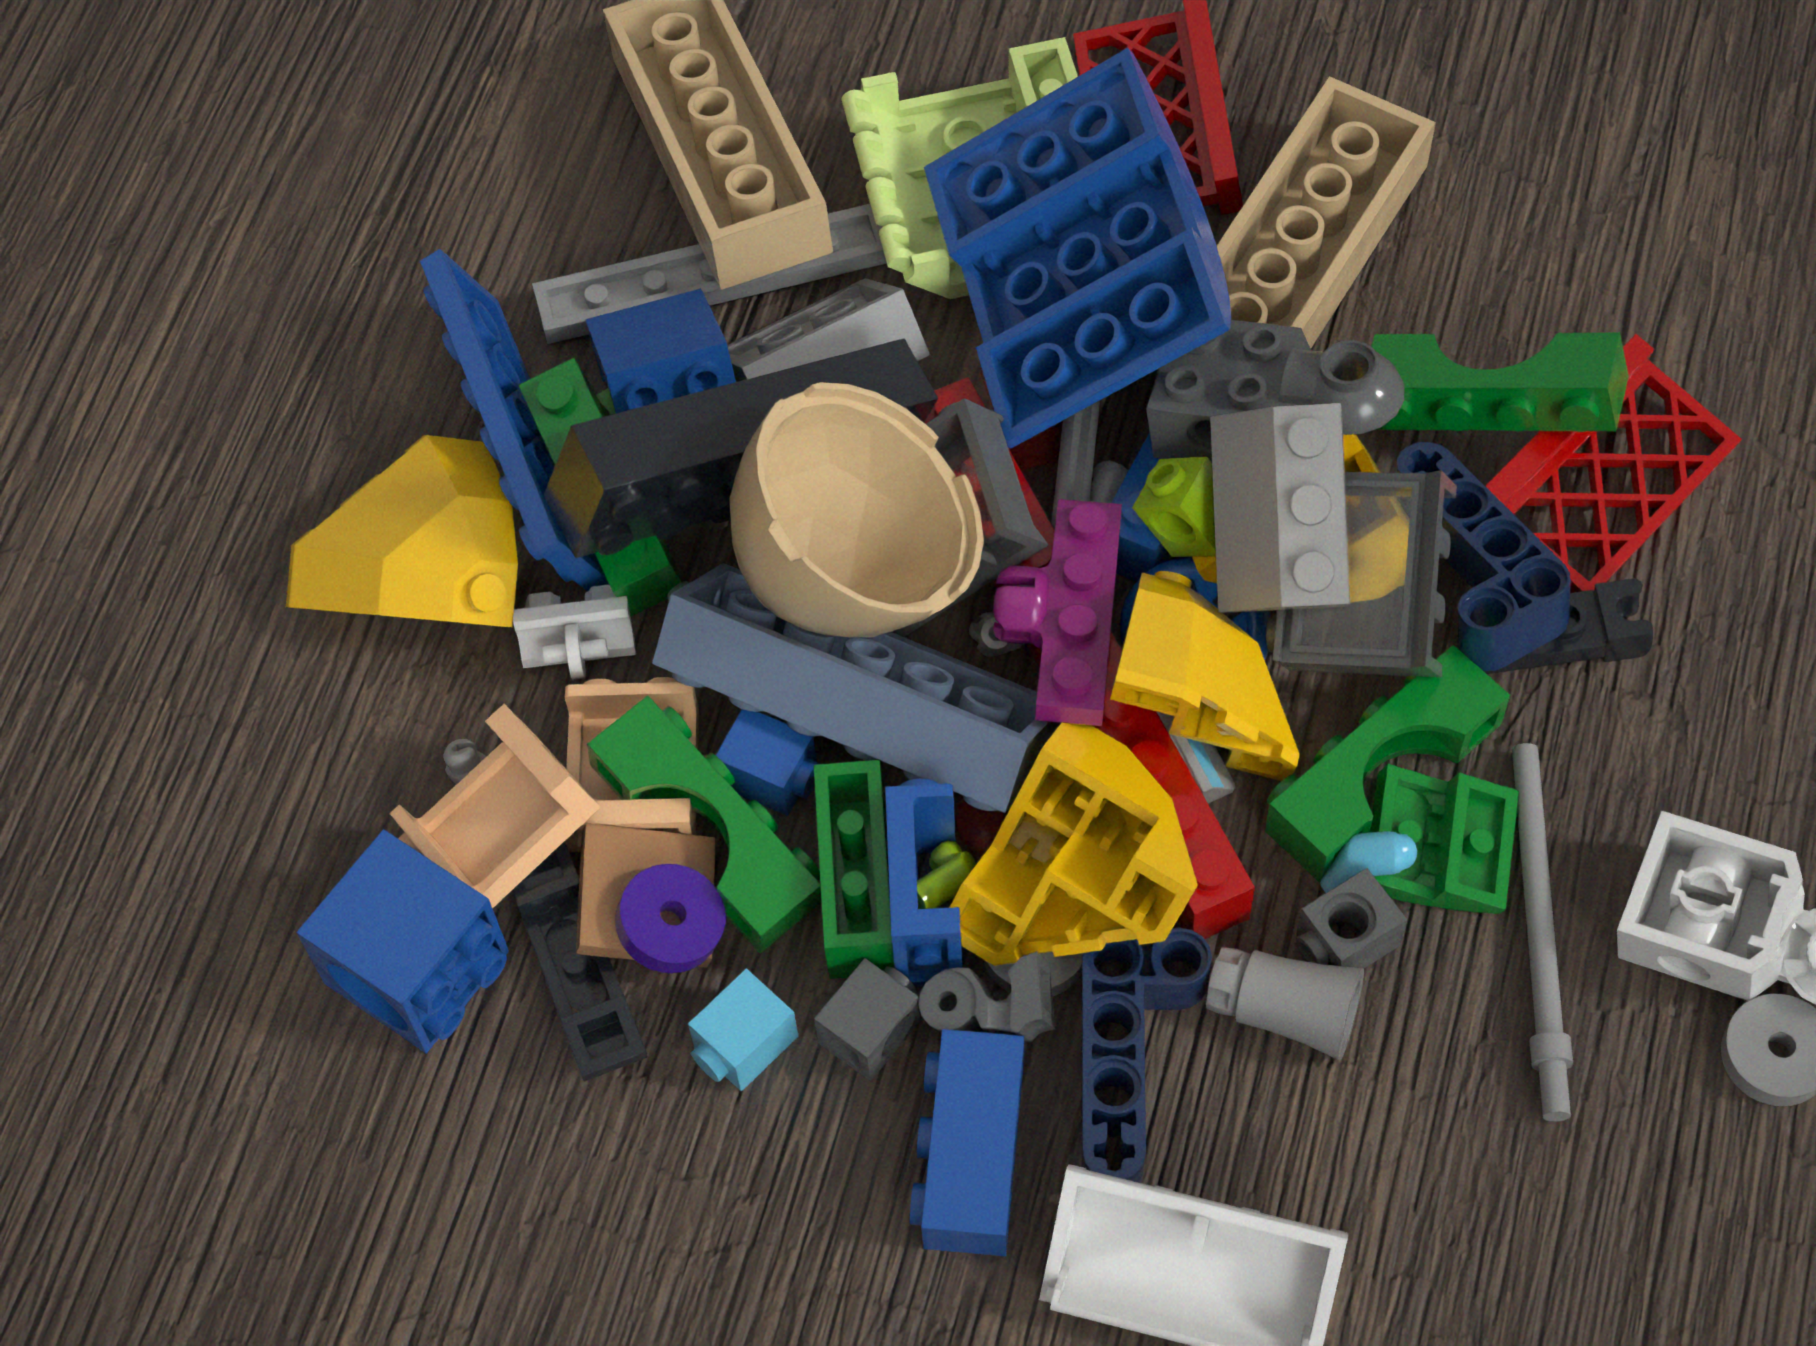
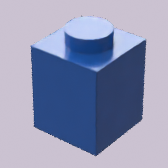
(769, 761)

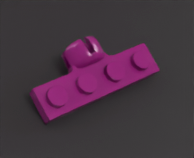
(1067, 611)

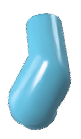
(1378, 851)

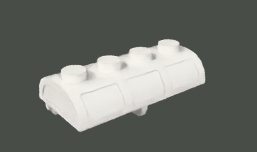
(1188, 1266)

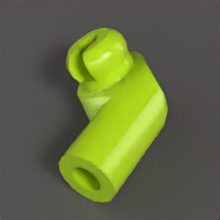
(948, 873)

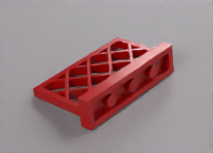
(1201, 92)
(1550, 450)

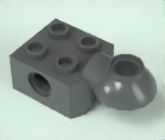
(1266, 368)

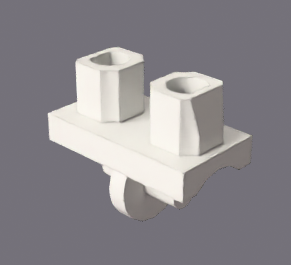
(575, 630)

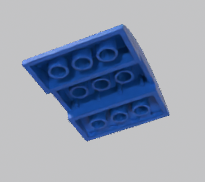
(1079, 247)

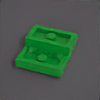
(1459, 834)

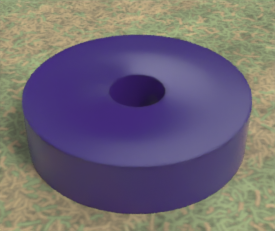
(663, 945)

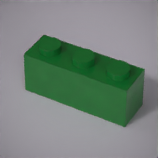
(853, 866)

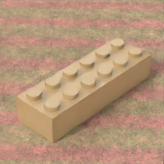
(719, 137)
(1322, 208)

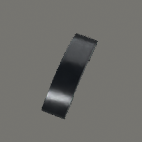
(581, 985)

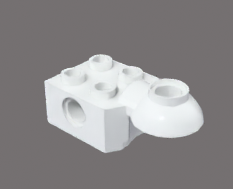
(1720, 912)

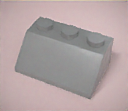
(838, 324)
(1280, 508)

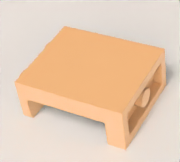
(593, 709)
(501, 813)

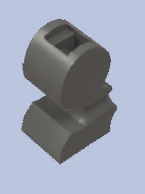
(965, 1003)

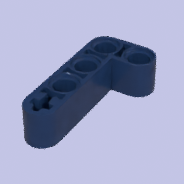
(1515, 579)
(1123, 1061)

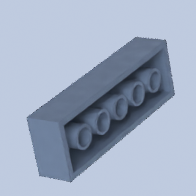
(868, 693)

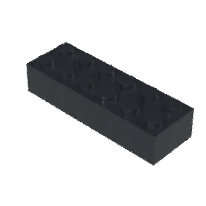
(679, 457)

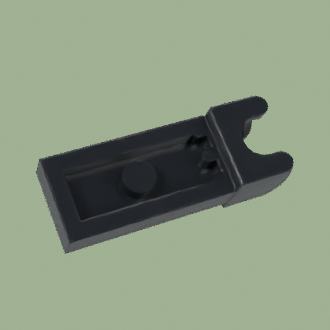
(1596, 629)

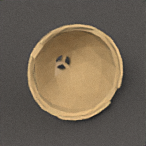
(851, 515)

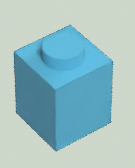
(741, 1031)

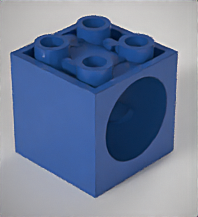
(405, 941)

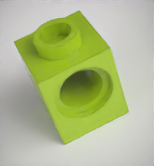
(1180, 506)

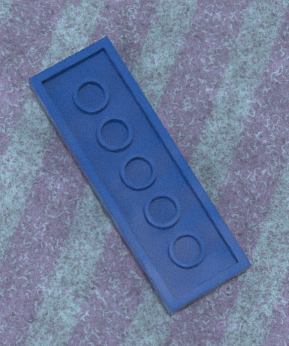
(493, 370)

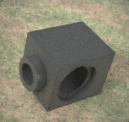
(1359, 903)
(868, 1017)

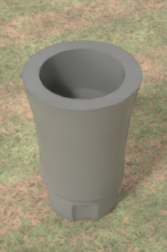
(1288, 997)

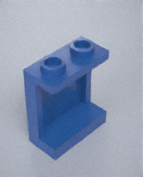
(660, 350)
(917, 822)

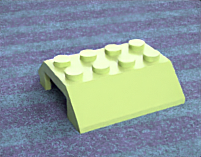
(904, 136)

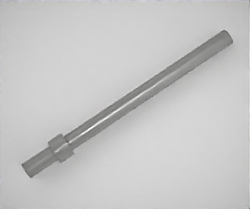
(1550, 1046)

